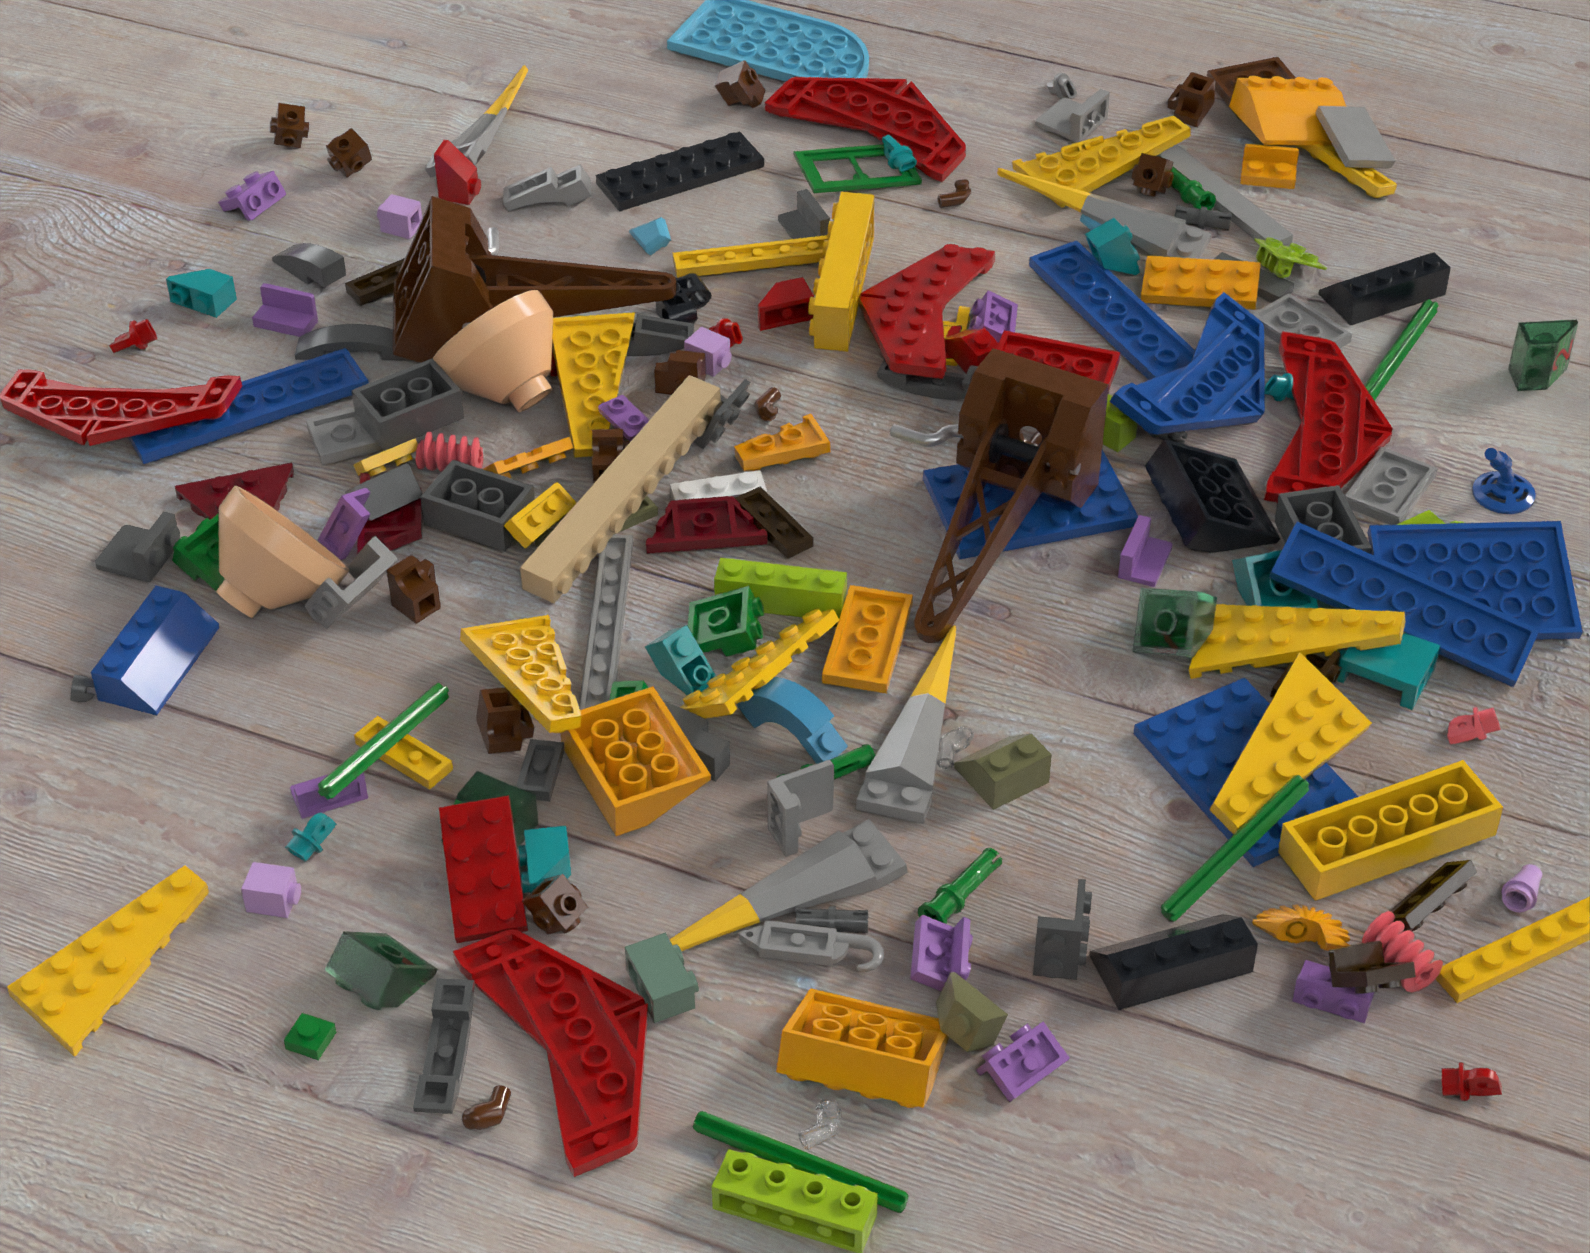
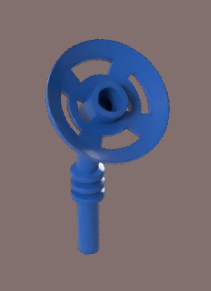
(1504, 486)

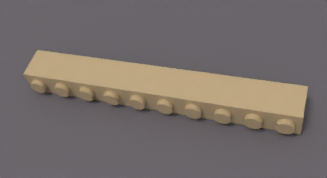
(620, 490)

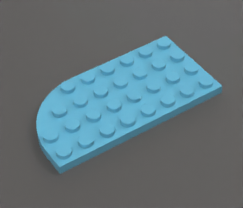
(770, 41)

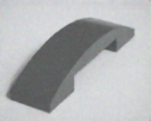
(349, 336)
(950, 387)
(447, 1047)

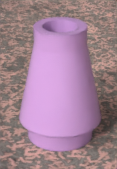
(1522, 890)

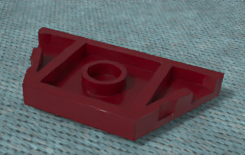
(264, 483)
(704, 525)
(394, 528)

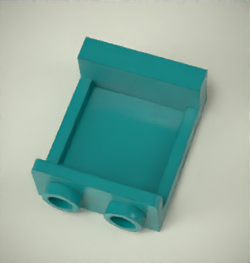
(1397, 666)

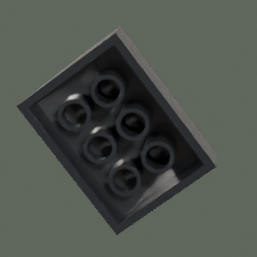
(1209, 499)

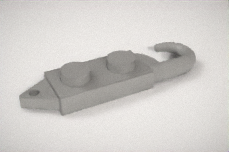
(809, 944)

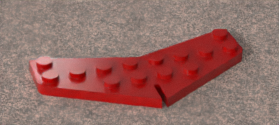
(879, 108)
(909, 307)
(113, 412)
(1337, 414)
(590, 1037)

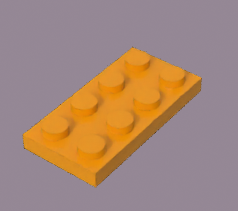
(1199, 281)
(867, 639)

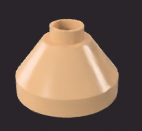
(504, 352)
(268, 556)

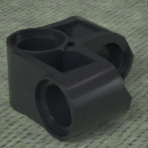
(689, 296)

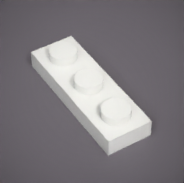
(718, 486)

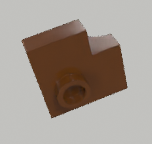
(740, 84)
(1193, 99)
(679, 366)
(606, 447)
(414, 588)
(502, 721)

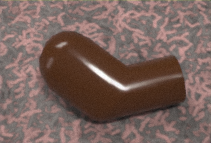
(957, 197)
(765, 403)
(488, 1113)

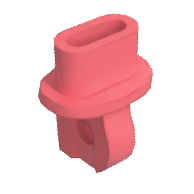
(1473, 726)

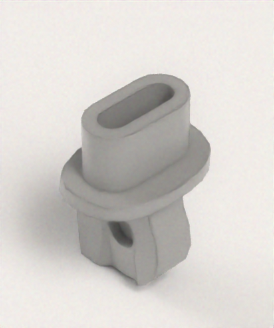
(1062, 86)

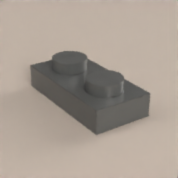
(541, 768)

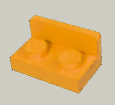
(1269, 166)

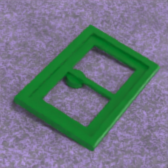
(860, 180)

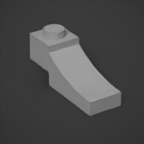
(545, 186)

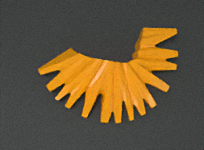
(1303, 925)

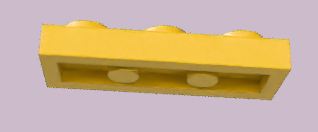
(540, 515)
(409, 756)

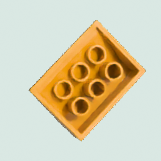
(1285, 109)
(634, 759)
(862, 1048)

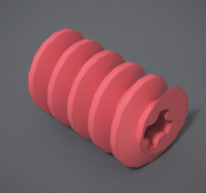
(440, 454)
(1399, 947)

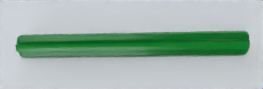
(1401, 348)
(382, 741)
(1234, 848)
(779, 1152)

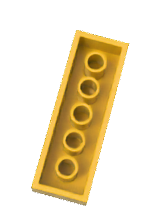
(842, 271)
(1389, 829)

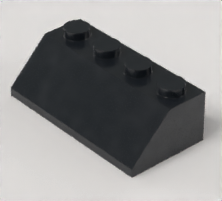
(1388, 289)
(1176, 960)

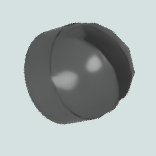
(79, 688)

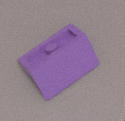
(286, 310)
(345, 523)
(1143, 555)
(310, 802)

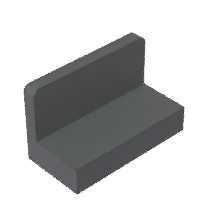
(807, 220)
(390, 491)

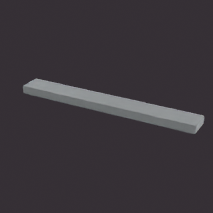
(1243, 211)
(606, 621)

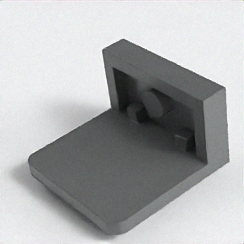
(725, 414)
(140, 551)
(1059, 940)

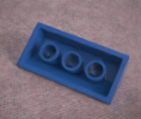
(153, 651)

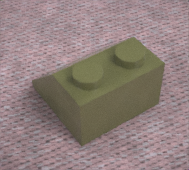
(1007, 769)

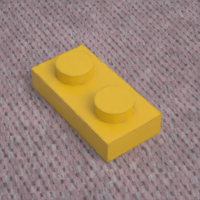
(375, 464)

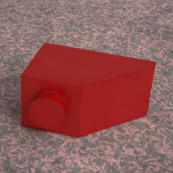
(455, 175)
(785, 304)
(970, 347)

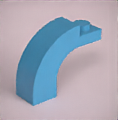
(797, 711)

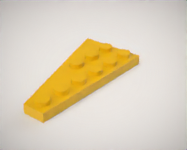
(1100, 160)
(589, 369)
(1278, 634)
(529, 666)
(753, 673)
(1295, 736)
(100, 967)

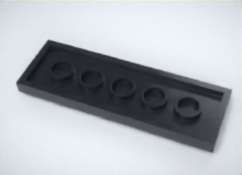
(679, 171)

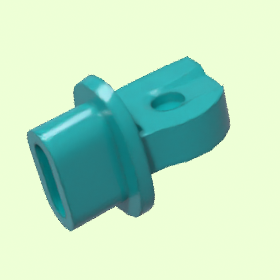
(898, 156)
(1280, 387)
(309, 840)

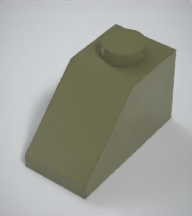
(968, 1014)

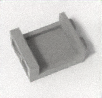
(367, 568)

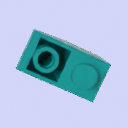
(1112, 247)
(202, 291)
(681, 660)
(544, 855)

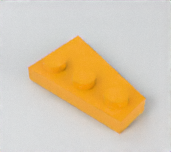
(790, 444)
(528, 461)

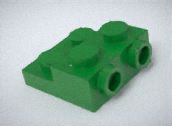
(200, 553)
(727, 621)

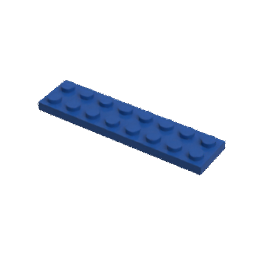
(1113, 310)
(261, 402)
(1360, 581)

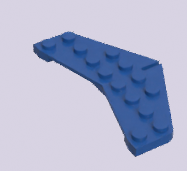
(1216, 388)

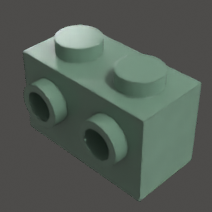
(661, 977)

